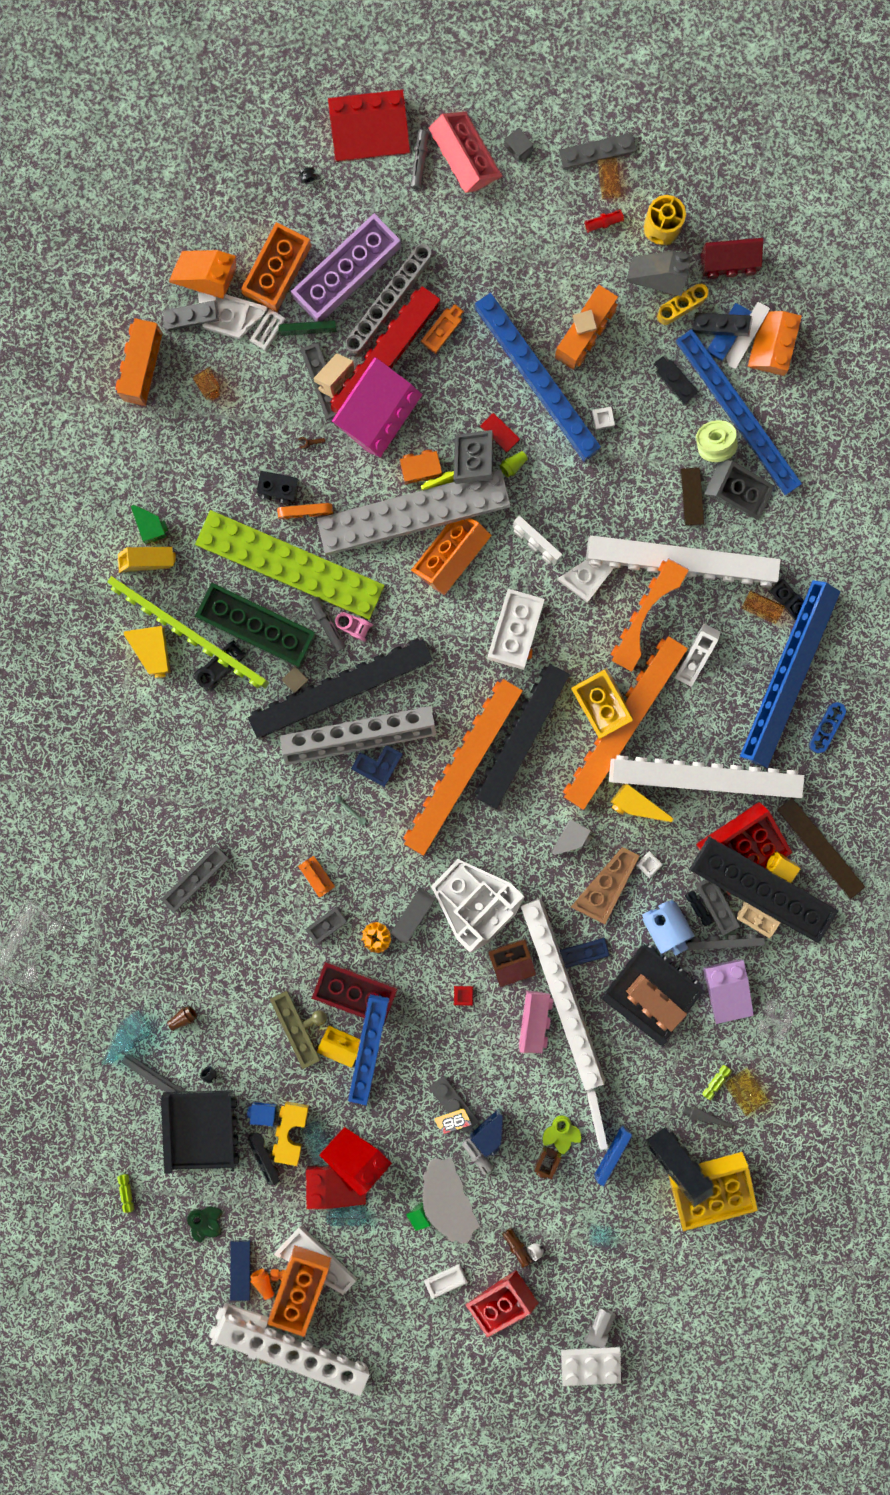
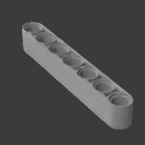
(390, 291)

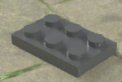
(473, 457)

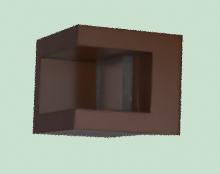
(547, 1163)

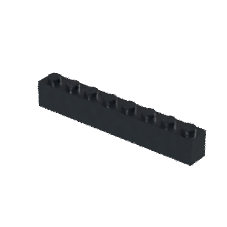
(524, 733)

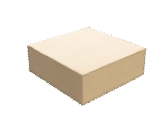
(584, 322)

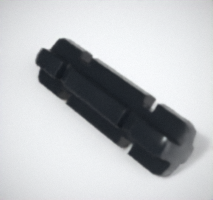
(699, 908)

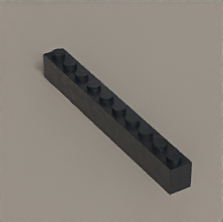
(340, 689)

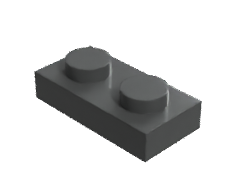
(326, 925)

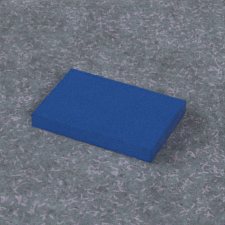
(612, 1155)

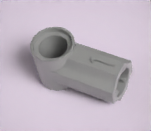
(599, 1330)

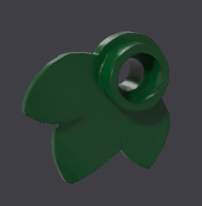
(207, 1225)

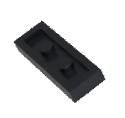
(722, 324)

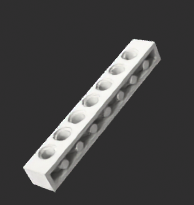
(298, 1363)

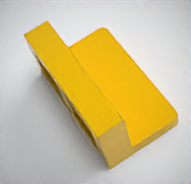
(339, 1046)

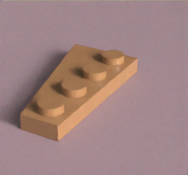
(603, 892)

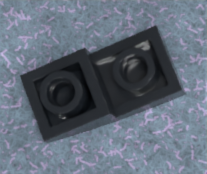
(786, 596)

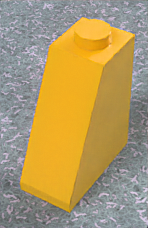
(145, 558)
(151, 649)

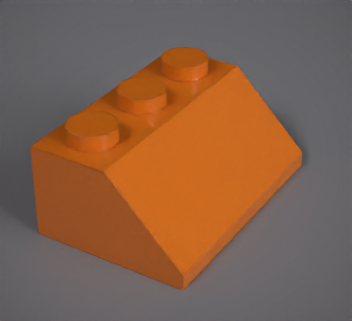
(775, 342)

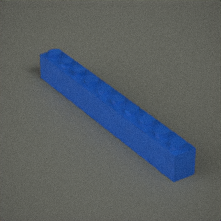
(537, 377)
(790, 673)

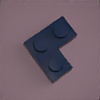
(379, 770)

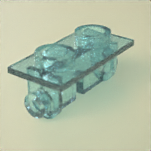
(354, 1215)

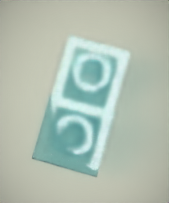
(314, 1140)

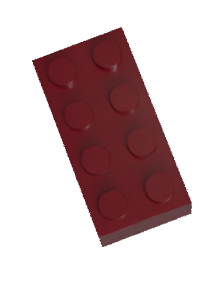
(350, 989)

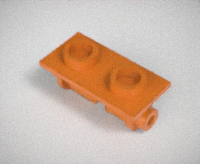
(316, 876)

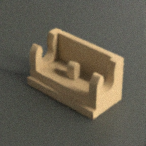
(334, 375)
(758, 920)

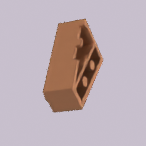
(655, 1003)

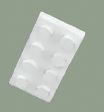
(515, 629)

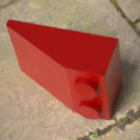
(355, 1161)
(328, 1190)
(502, 1304)

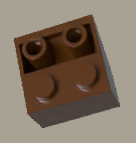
(512, 962)

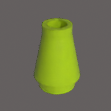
(513, 464)

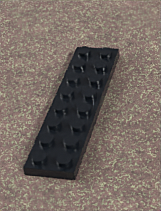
(763, 889)

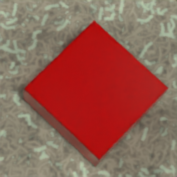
(463, 995)

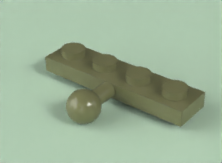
(296, 1029)

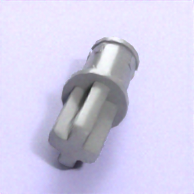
(477, 1156)

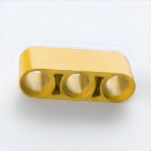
(689, 298)

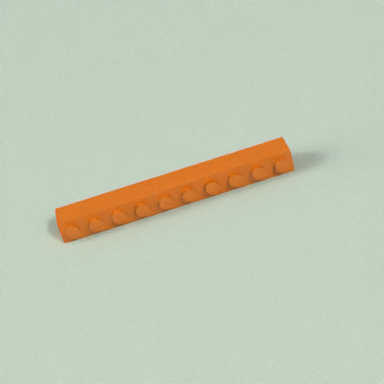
(638, 703)
(463, 766)

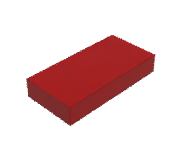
(503, 435)

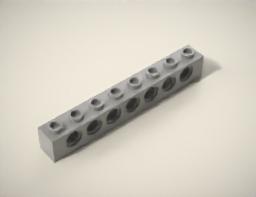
(366, 738)

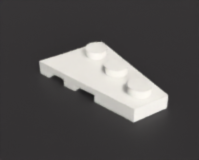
(585, 579)

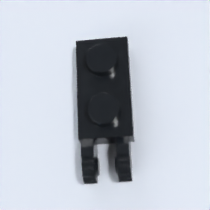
(263, 1158)

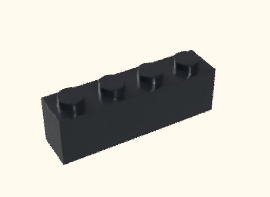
(680, 1167)

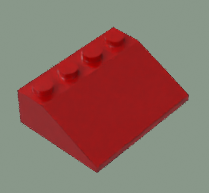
(369, 125)
(752, 835)

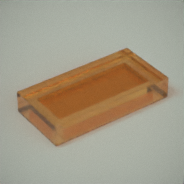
(609, 178)
(762, 607)

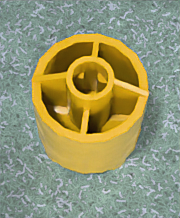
(664, 220)

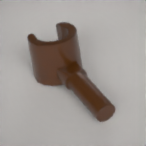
(310, 442)

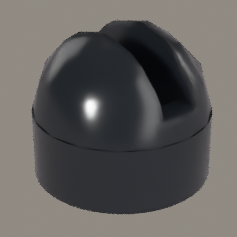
(210, 1076)

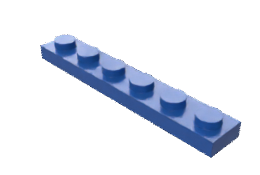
(368, 1049)

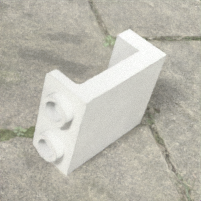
(245, 1315)

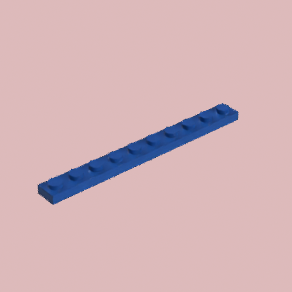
(738, 412)

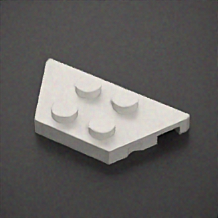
(235, 315)

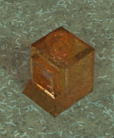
(207, 384)

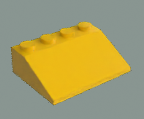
(731, 1195)

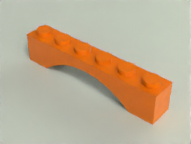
(670, 578)

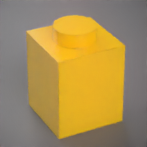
(783, 867)

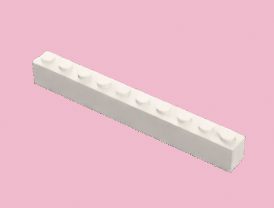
(698, 561)
(706, 778)
(563, 994)

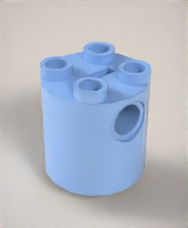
(671, 933)

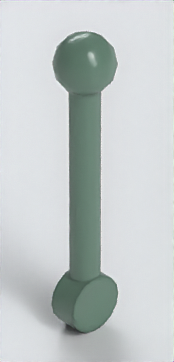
(338, 799)

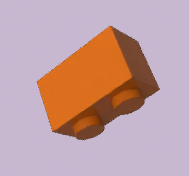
(420, 467)

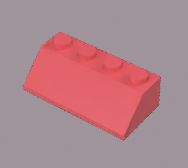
(464, 151)

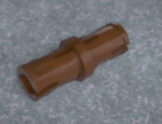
(517, 1247)

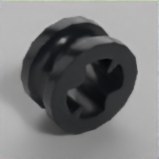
(307, 175)

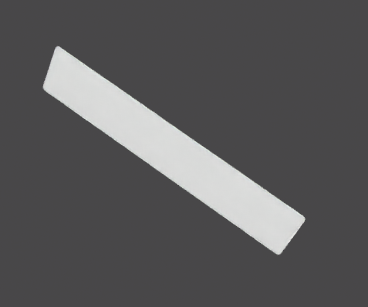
(743, 342)

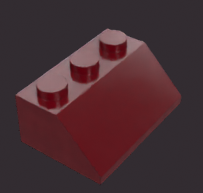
(732, 257)

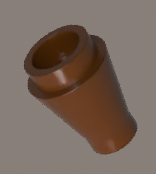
(183, 1018)

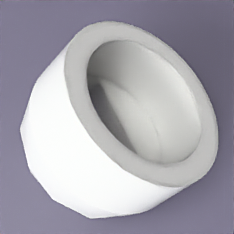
(534, 1251)

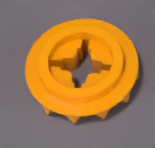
(382, 934)

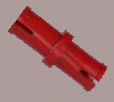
(604, 221)

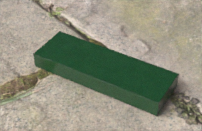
(307, 328)

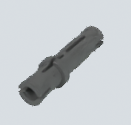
(419, 161)
(323, 617)

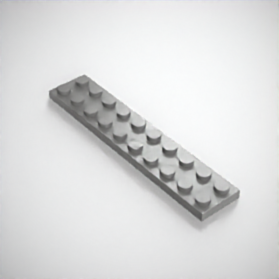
(411, 513)

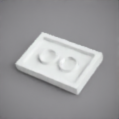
(536, 541)
(591, 1366)

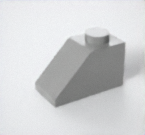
(572, 838)

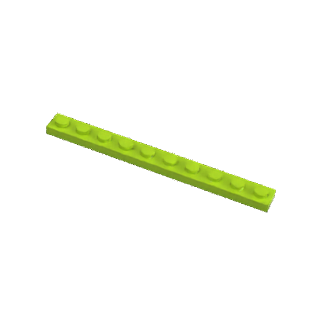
(194, 638)

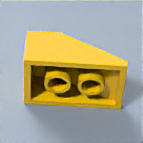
(602, 703)
(632, 802)

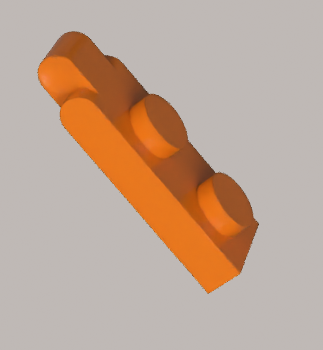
(442, 328)

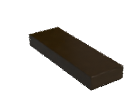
(692, 496)

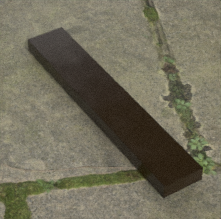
(820, 848)

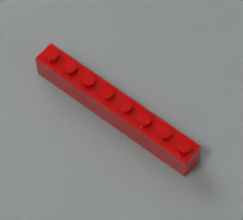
(396, 340)

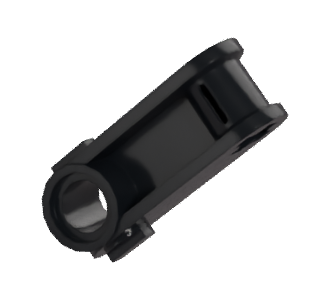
(217, 670)

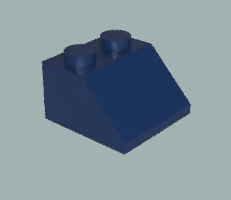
(488, 1134)

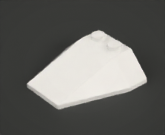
(476, 903)

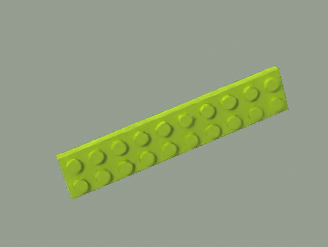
(289, 565)

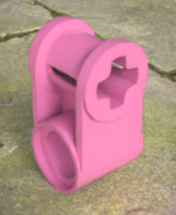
(354, 626)

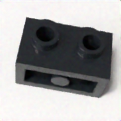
(277, 487)

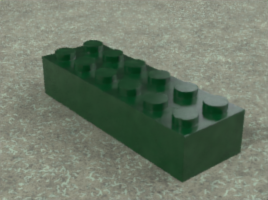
(255, 625)

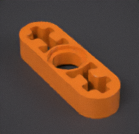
(300, 510)

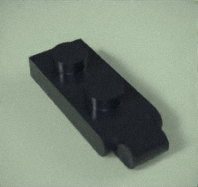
(675, 380)

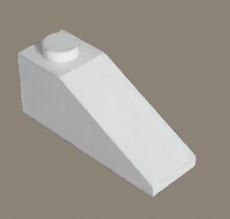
(698, 654)

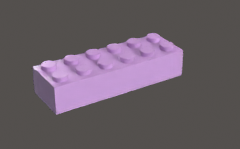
(346, 268)

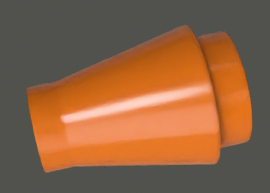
(262, 1283)

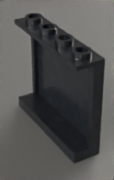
(662, 975)
(199, 1130)

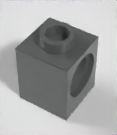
(518, 145)

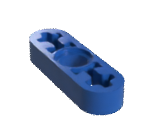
(829, 712)

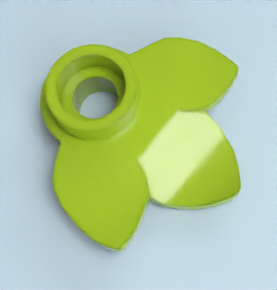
(561, 1136)

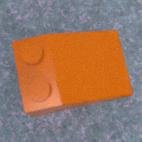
(205, 271)

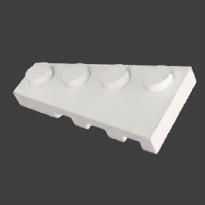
(338, 1276)

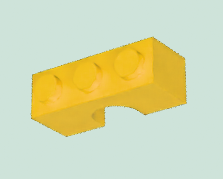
(287, 1150)

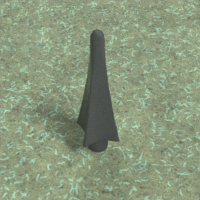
(700, 1115)

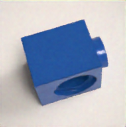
(262, 1113)

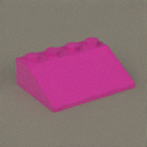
(377, 408)

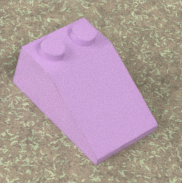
(728, 990)

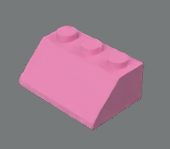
(535, 1022)

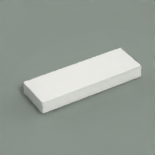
(597, 1119)

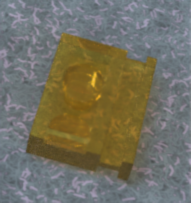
(746, 1091)

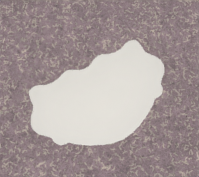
(446, 1203)

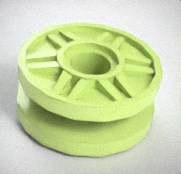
(717, 441)

